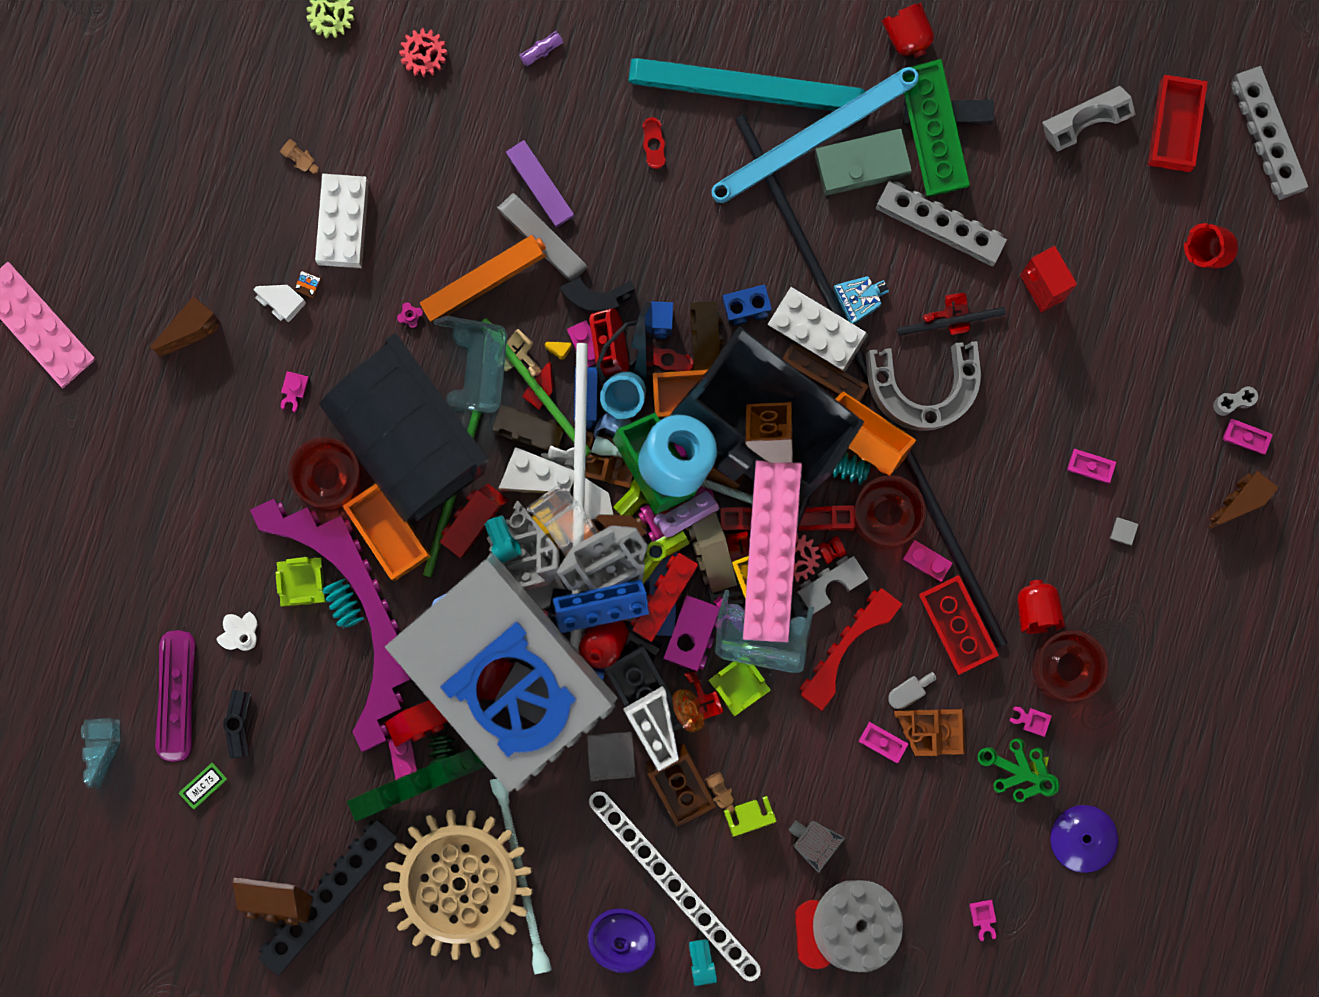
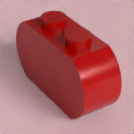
(603, 327)
(806, 945)

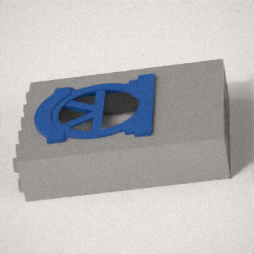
(489, 620)

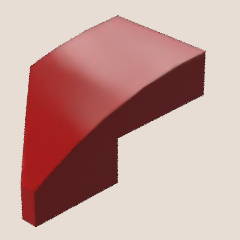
(546, 381)

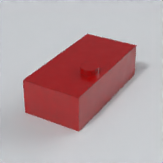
(1048, 279)
(958, 624)

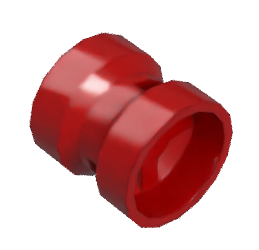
(827, 552)

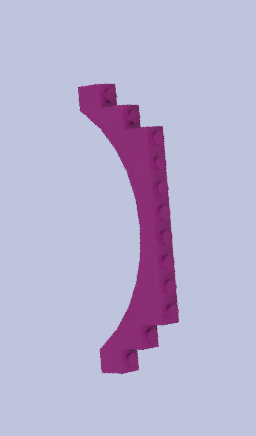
(337, 545)

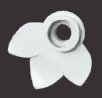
(561, 457)
(236, 630)

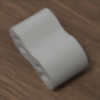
(1235, 401)

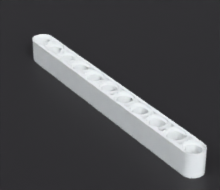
(680, 895)

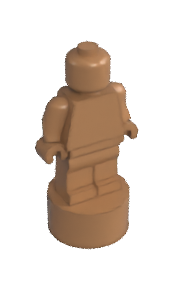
(303, 159)
(723, 796)

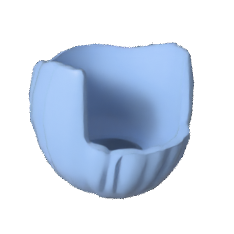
(610, 424)

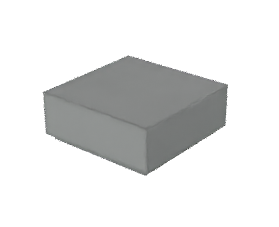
(1123, 531)

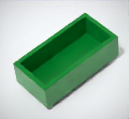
(629, 443)

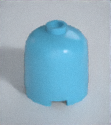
(623, 395)

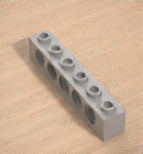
(1255, 80)
(929, 226)

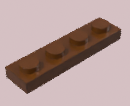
(824, 372)

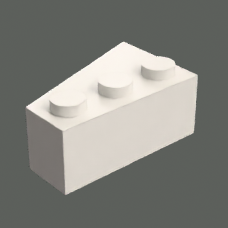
(535, 474)
(653, 725)

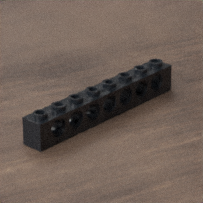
(385, 839)

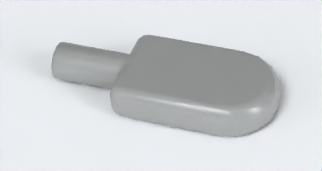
(909, 691)

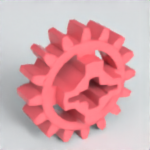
(430, 48)
(806, 561)

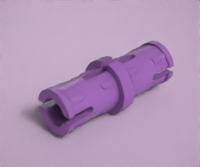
(541, 48)

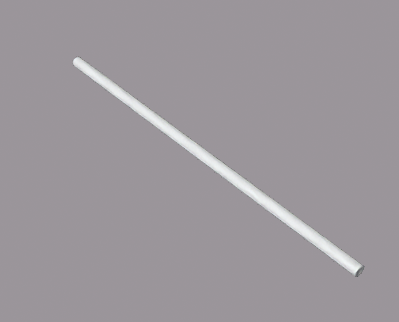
(580, 444)

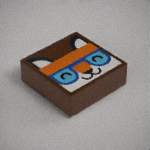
(307, 284)

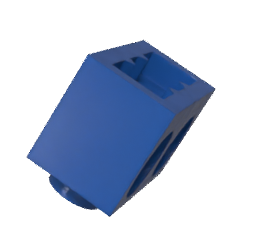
(744, 299)
(662, 319)

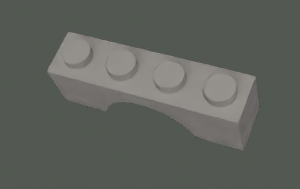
(1108, 107)

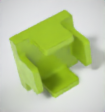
(300, 581)
(739, 686)
(750, 817)

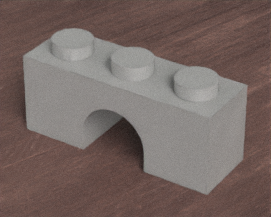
(847, 573)

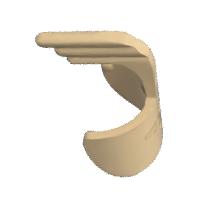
(517, 340)

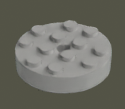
(878, 927)

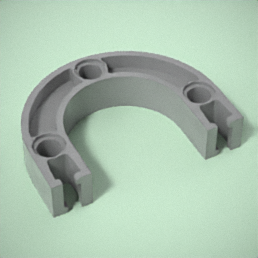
(912, 415)

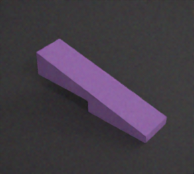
(539, 183)

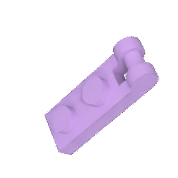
(686, 514)

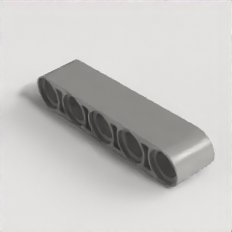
(530, 224)

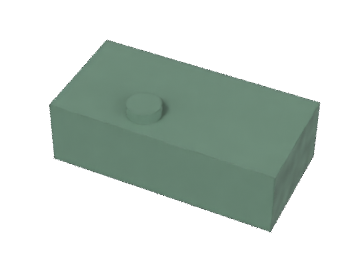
(862, 162)

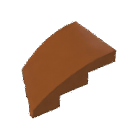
(606, 468)
(934, 730)

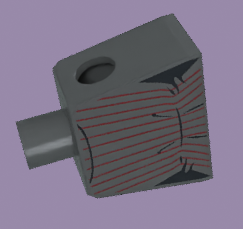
(815, 843)

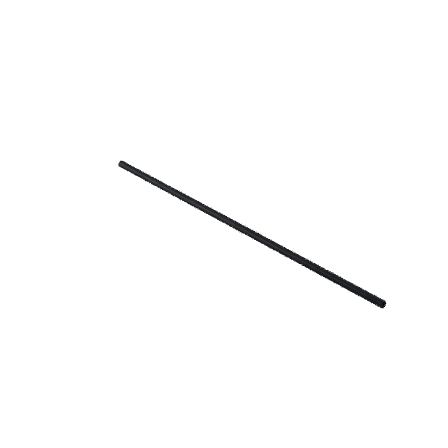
(860, 360)

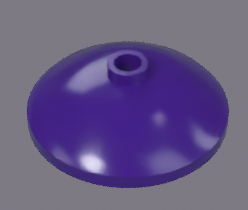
(1068, 835)
(623, 929)

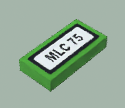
(203, 786)

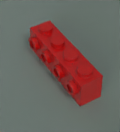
(667, 593)

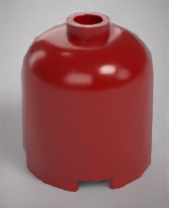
(910, 31)
(1211, 246)
(1039, 608)
(603, 644)
(492, 679)

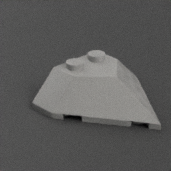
(538, 556)
(604, 560)

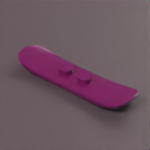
(175, 695)

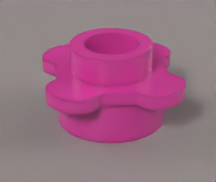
(411, 321)

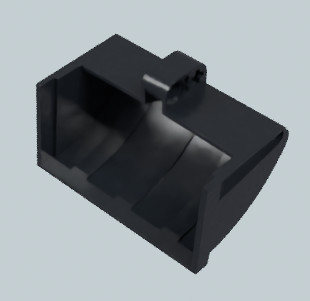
(756, 375)
(404, 432)

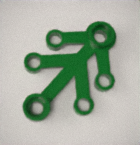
(1021, 771)

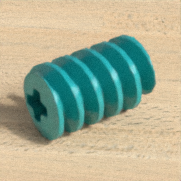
(852, 468)
(342, 604)

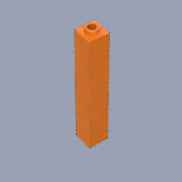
(484, 278)

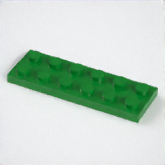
(935, 130)

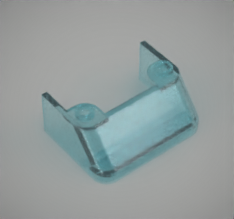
(484, 364)
(781, 656)

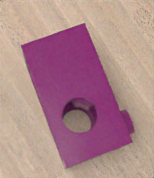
(696, 623)

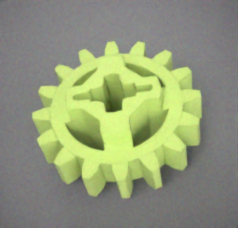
(323, 19)

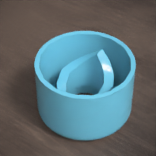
(663, 470)

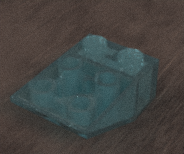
(101, 744)

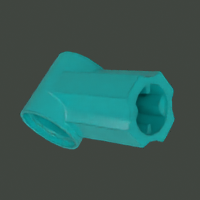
(504, 545)
(703, 967)

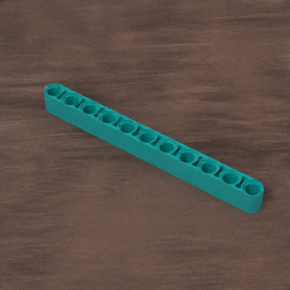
(741, 85)

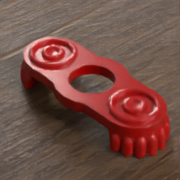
(652, 130)
(680, 363)

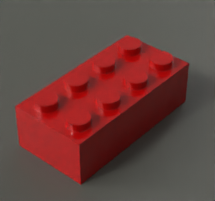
(1177, 123)

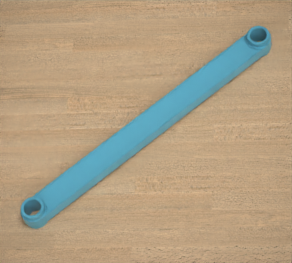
(815, 135)

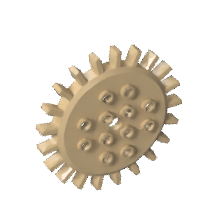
(419, 896)

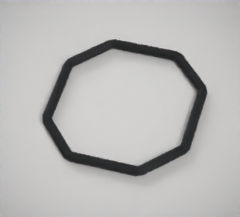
(607, 344)

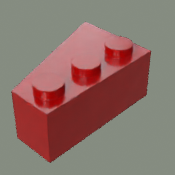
(471, 520)
(415, 723)

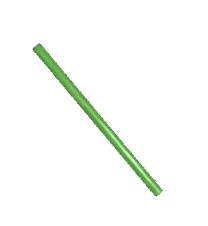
(538, 390)
(446, 512)

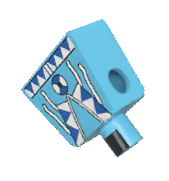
(859, 297)

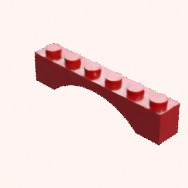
(814, 519)
(822, 686)

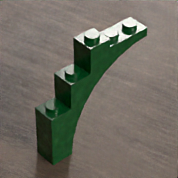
(414, 784)

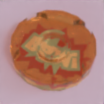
(686, 710)

